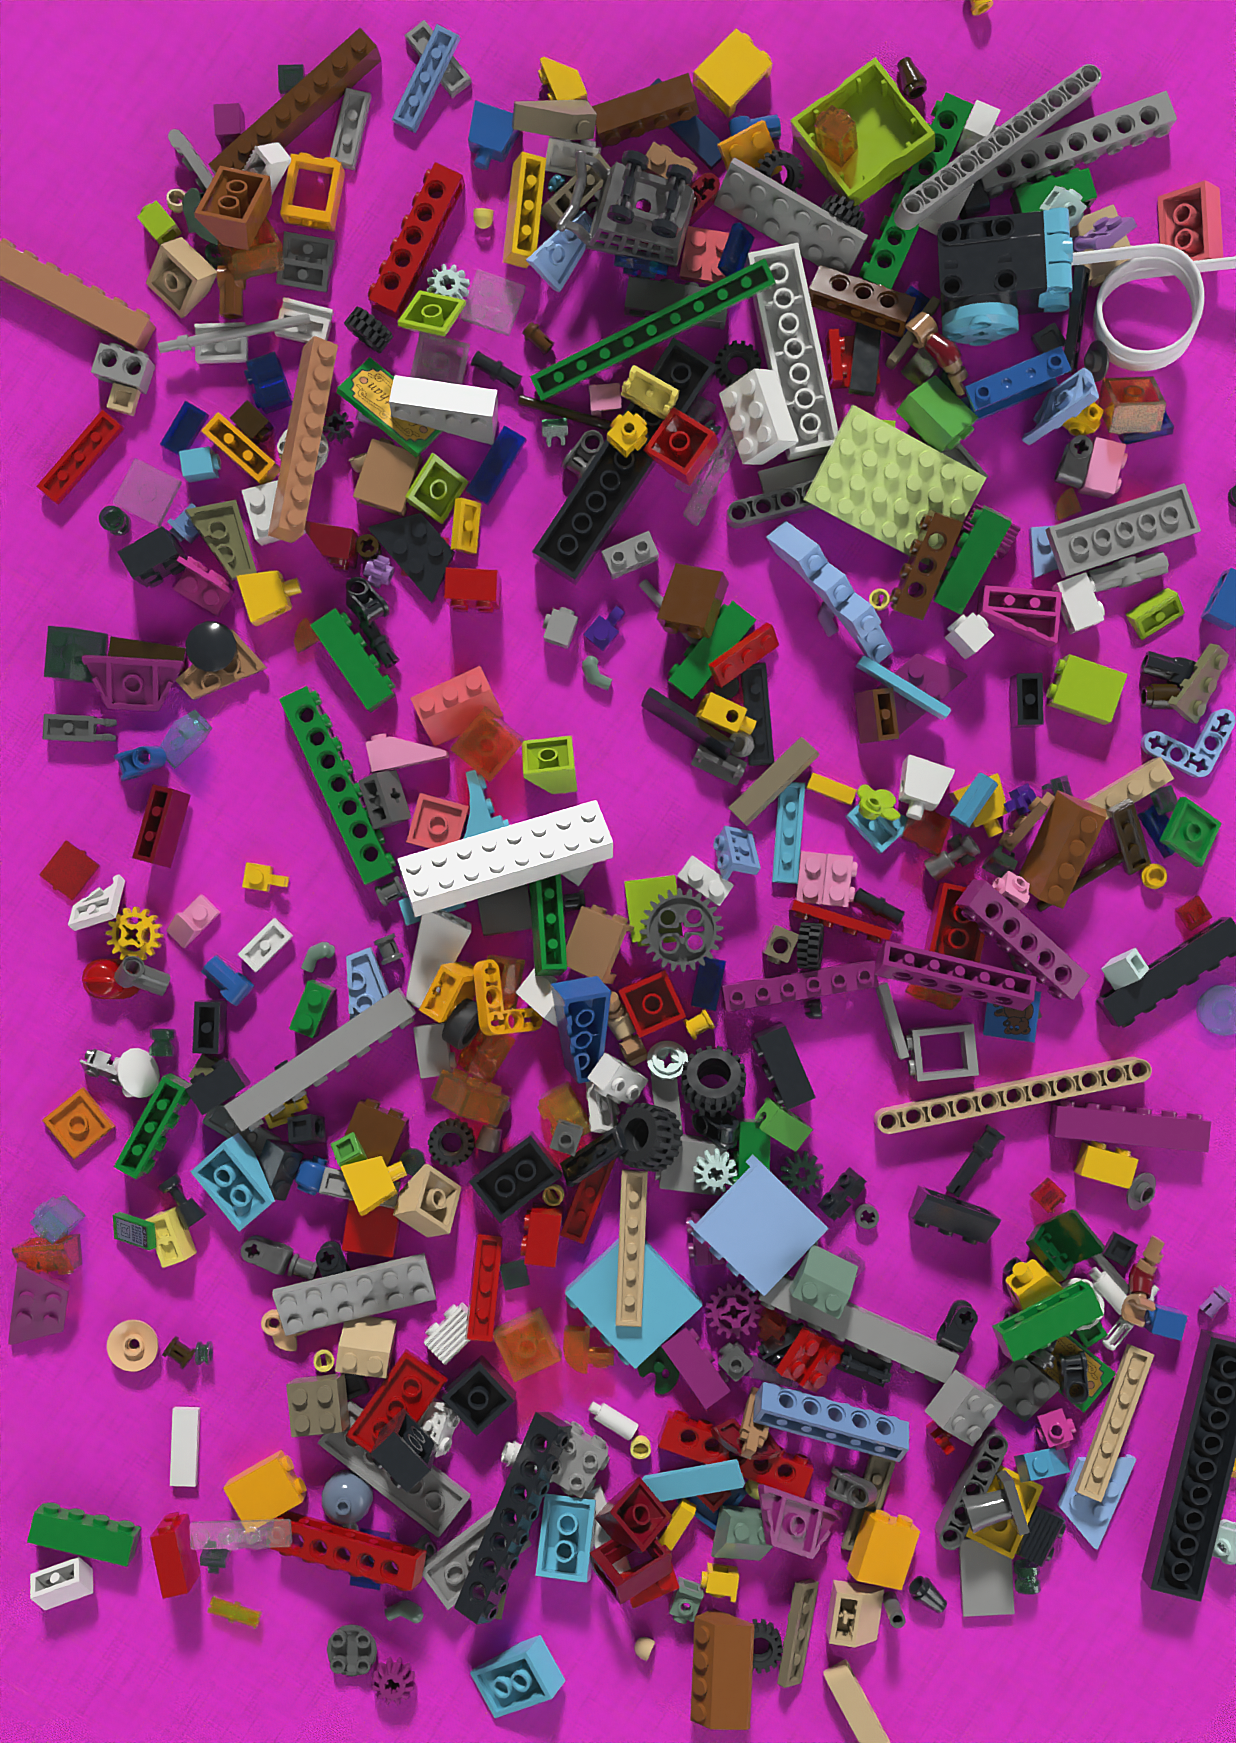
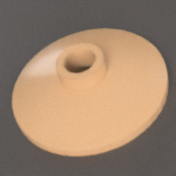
(122, 1351)

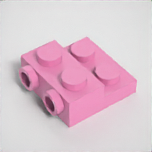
(825, 879)

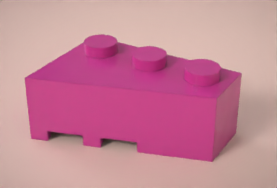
(1023, 611)

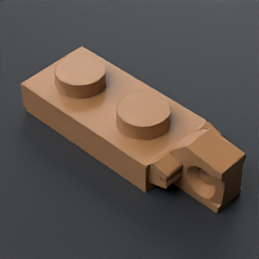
(1025, 823)
(750, 1432)

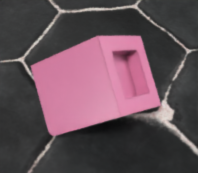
(604, 398)

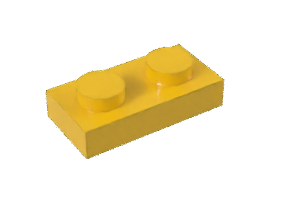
(465, 526)

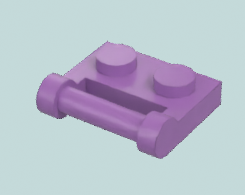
(1104, 234)

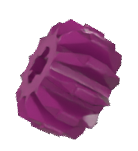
(393, 1680)

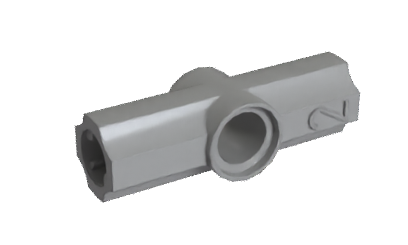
(1129, 571)

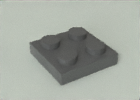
(1022, 1387)

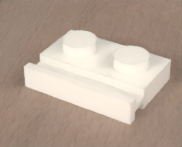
(319, 317)
(221, 352)

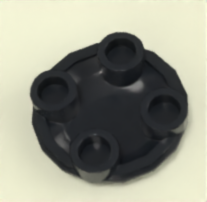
(211, 646)

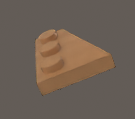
(200, 683)

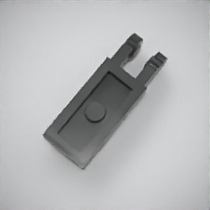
(75, 728)

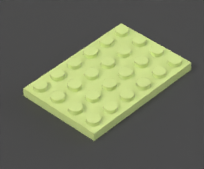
(889, 481)

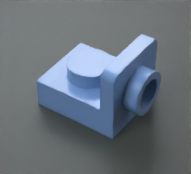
(183, 527)

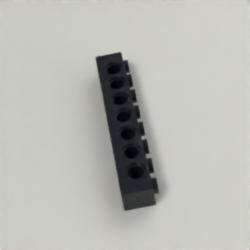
(472, 1601)

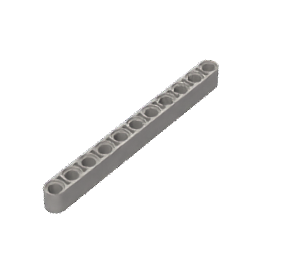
(996, 147)

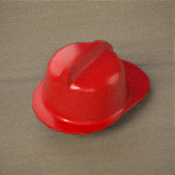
(100, 981)

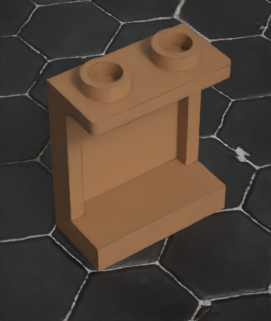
(386, 477)
(596, 942)

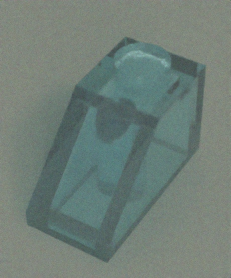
(185, 737)

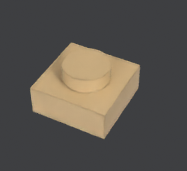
(123, 399)

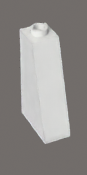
(437, 943)

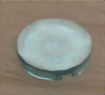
(1218, 1009)

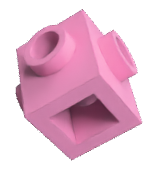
(1013, 888)

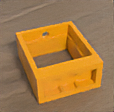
(309, 217)
(456, 984)

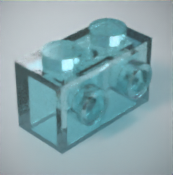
(56, 1218)

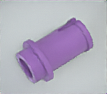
(1215, 1301)

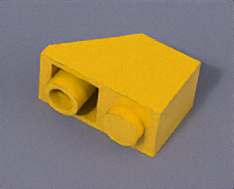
(561, 80)

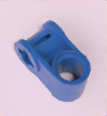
(136, 761)

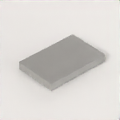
(984, 1580)

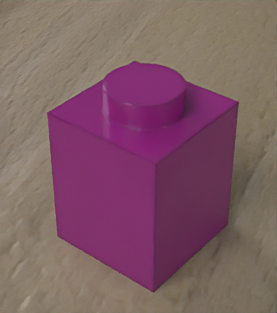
(228, 122)

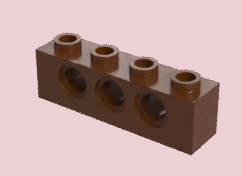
(861, 301)
(928, 579)

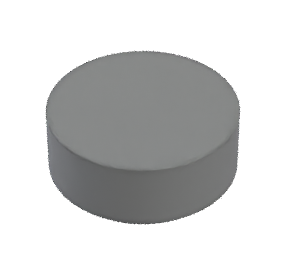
(743, 744)

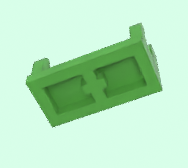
(783, 1124)

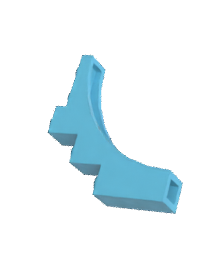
(479, 822)

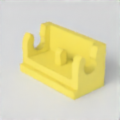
(649, 392)
(172, 1240)

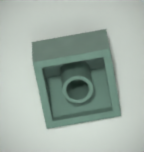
(824, 1281)
(740, 1534)

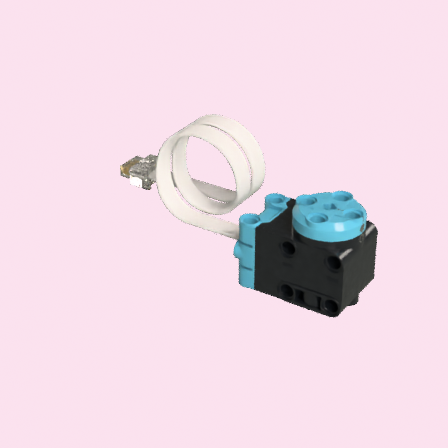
(1024, 266)

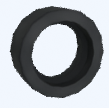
(462, 1024)

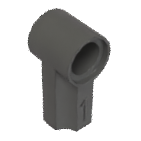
(142, 977)

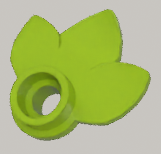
(877, 803)

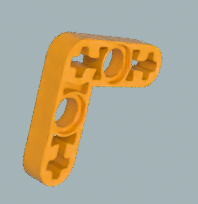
(495, 1010)

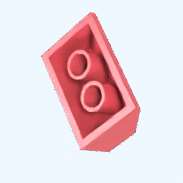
(1192, 220)
(454, 704)

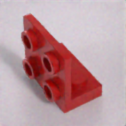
(839, 359)

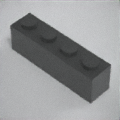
(649, 296)

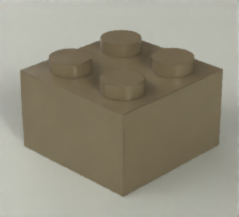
(318, 1405)

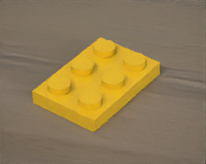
(1002, 1535)

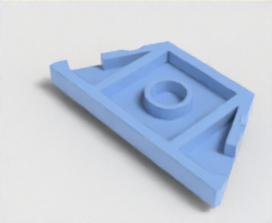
(1062, 403)
(1091, 1515)

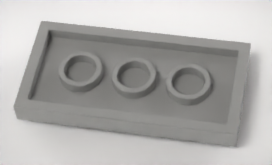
(450, 1565)

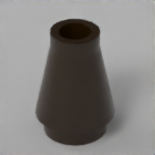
(911, 79)

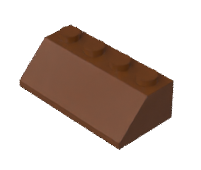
(1061, 848)
(722, 1671)

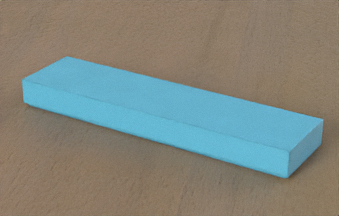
(903, 687)
(788, 834)
(695, 1480)

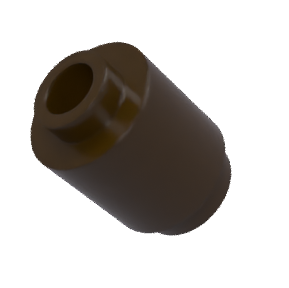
(1157, 695)

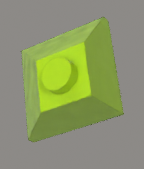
(431, 313)
(550, 764)

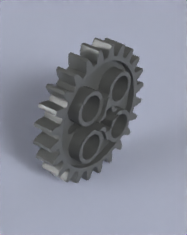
(680, 905)

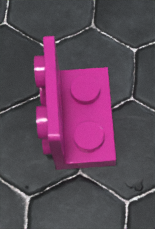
(203, 588)

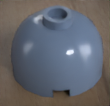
(346, 1497)

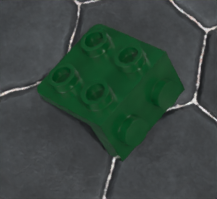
(1063, 1243)

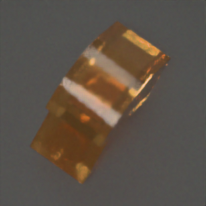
(578, 1352)

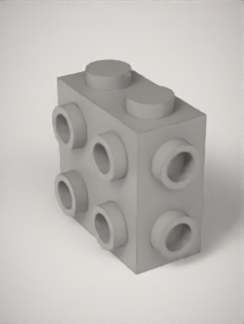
(580, 1461)

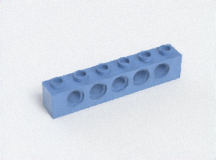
(831, 1421)

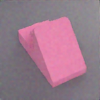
(192, 920)

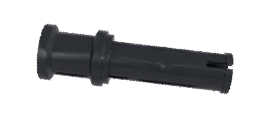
(981, 1150)

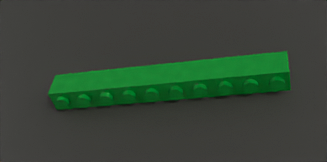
(653, 329)

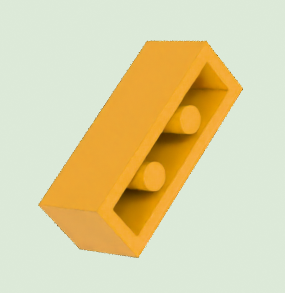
(240, 449)

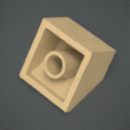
(180, 276)
(428, 1202)
(366, 1346)

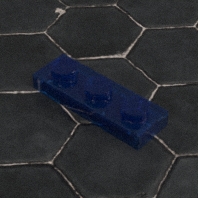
(496, 465)

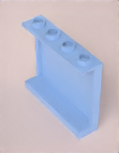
(759, 1228)

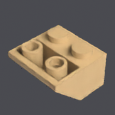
(853, 1613)

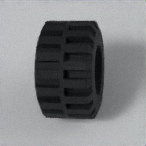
(718, 1063)
(651, 1137)

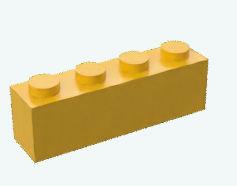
(524, 209)

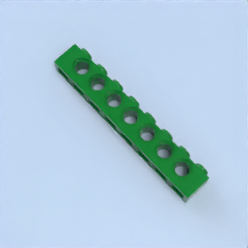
(955, 114)
(294, 706)

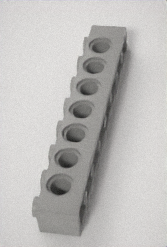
(1154, 109)

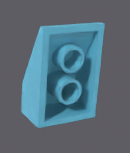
(235, 1181)
(566, 1538)
(518, 1677)

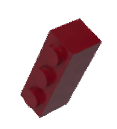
(161, 826)

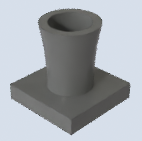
(996, 1506)

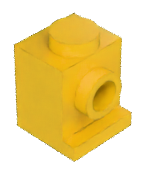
(720, 1580)

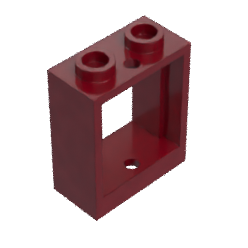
(624, 1589)

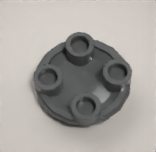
(351, 1650)

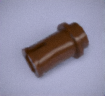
(538, 338)

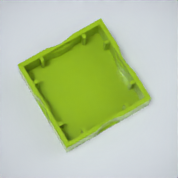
(887, 127)

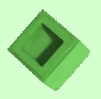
(348, 1150)

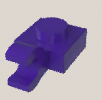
(603, 631)
(1020, 799)

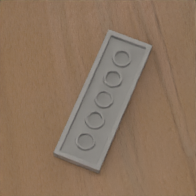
(788, 218)
(1122, 530)
(354, 1294)
(430, 1502)

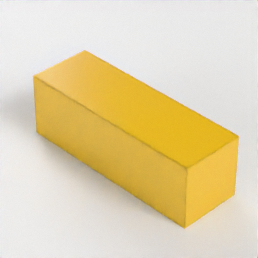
(831, 789)
(677, 1524)

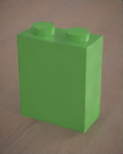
(937, 415)

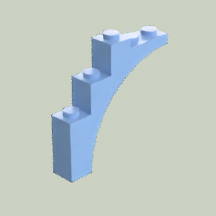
(834, 589)

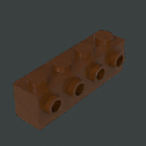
(645, 110)

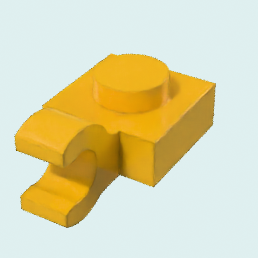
(260, 877)
(290, 1108)

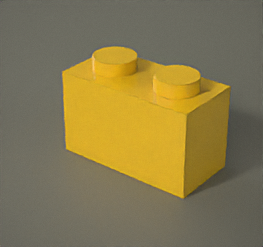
(1106, 1165)

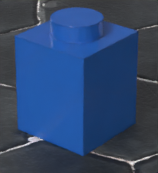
(1166, 1322)

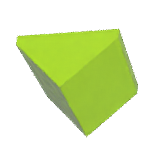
(436, 489)

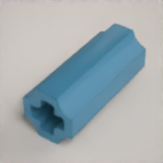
(973, 799)

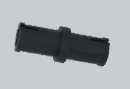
(496, 370)
(380, 644)
(878, 906)

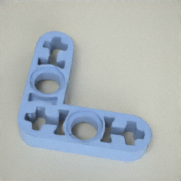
(1199, 752)

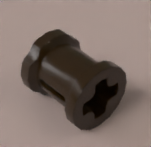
(369, 540)
(179, 1352)

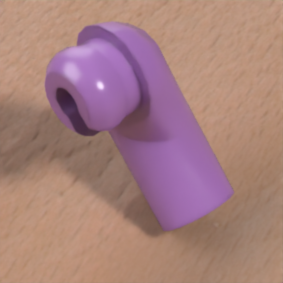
(825, 618)

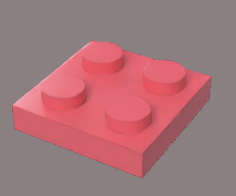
(702, 255)
(436, 822)

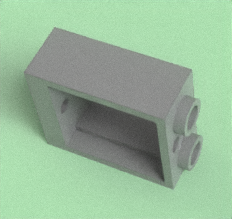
(968, 1051)

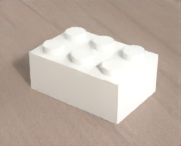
(758, 417)

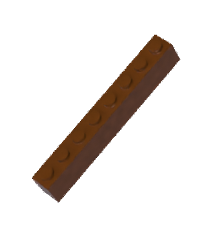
(305, 100)

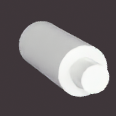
(1108, 1288)
(613, 1420)

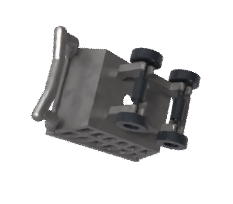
(617, 213)

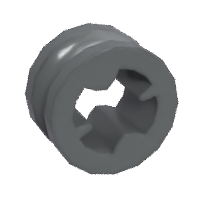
(863, 1223)

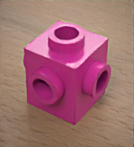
(1057, 1418)

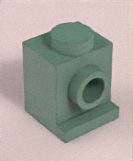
(687, 1593)

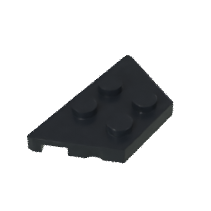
(416, 550)

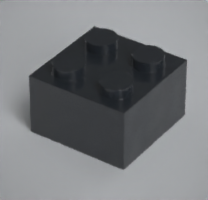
(153, 557)
(479, 1395)

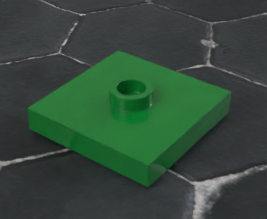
(1190, 831)

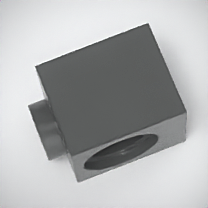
(566, 1137)

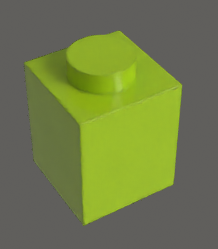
(158, 223)

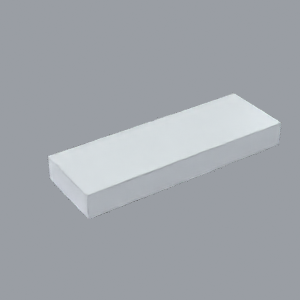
(185, 1446)

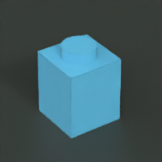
(199, 464)

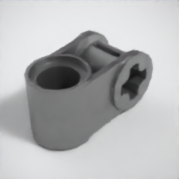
(581, 454)
(1074, 465)
(270, 1254)
(846, 1485)

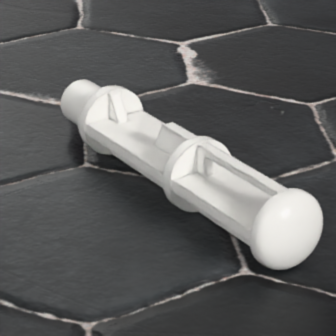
(1109, 1344)

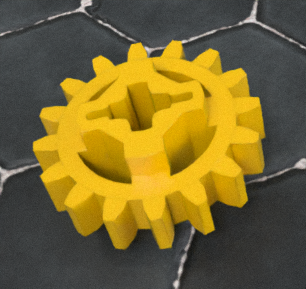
(143, 927)

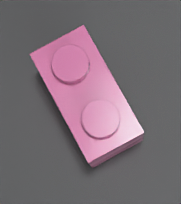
(1103, 469)

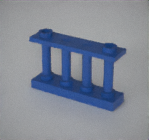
(1016, 384)

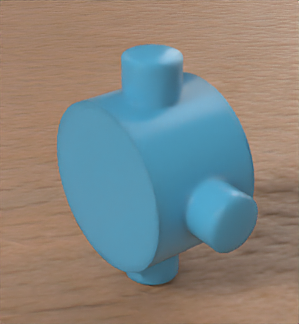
(556, 183)

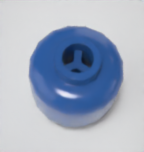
(310, 1174)

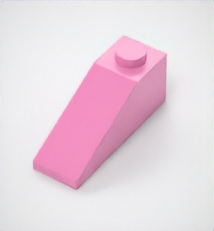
(394, 753)

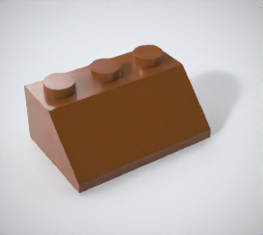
(235, 206)

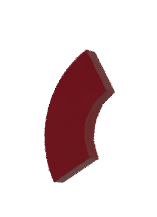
(728, 1436)

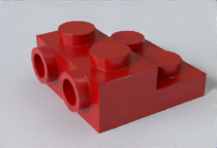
(810, 1359)

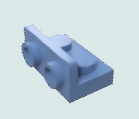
(736, 852)

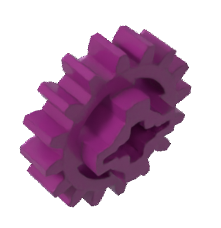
(742, 1309)

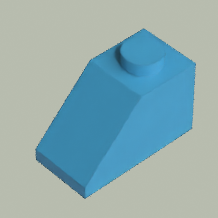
(1041, 1464)

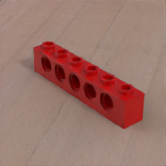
(435, 180)
(791, 1482)
(337, 1538)

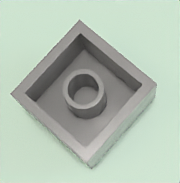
(963, 1408)

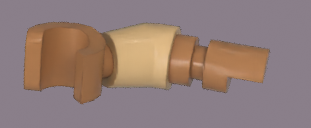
(623, 1029)

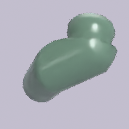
(593, 675)
(317, 952)
(405, 1608)

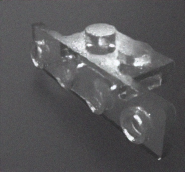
(708, 479)
(241, 1534)

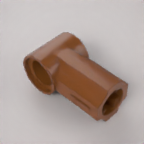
(230, 294)

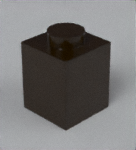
(252, 423)

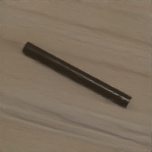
(565, 412)
(1087, 877)

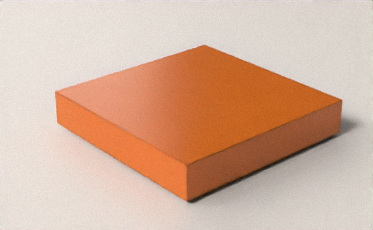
(78, 1123)

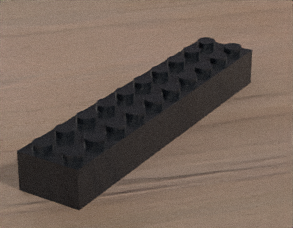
(612, 478)
(1196, 1474)

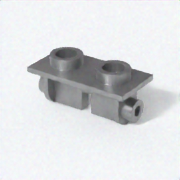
(728, 770)
(98, 1065)

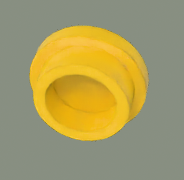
(1154, 876)

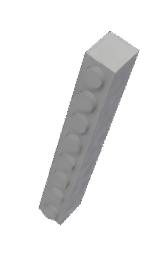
(320, 1059)
(868, 1332)

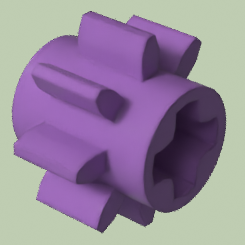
(378, 571)

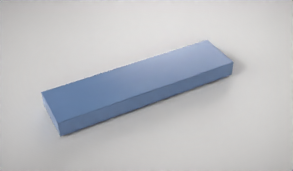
(426, 78)

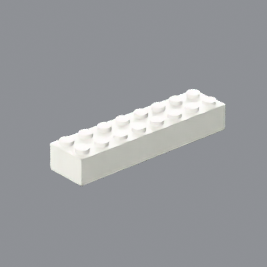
(795, 351)
(505, 858)

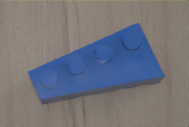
(582, 1023)

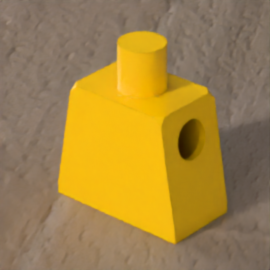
(267, 595)
(714, 711)
(991, 810)
(372, 1182)
(1030, 1284)

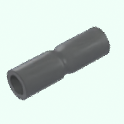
(893, 1609)

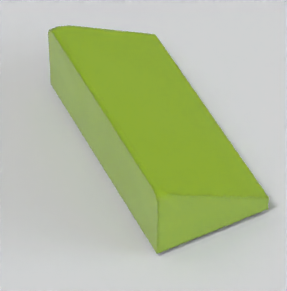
(1155, 613)

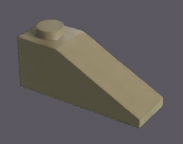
(556, 118)
(560, 201)

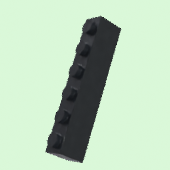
(1171, 972)

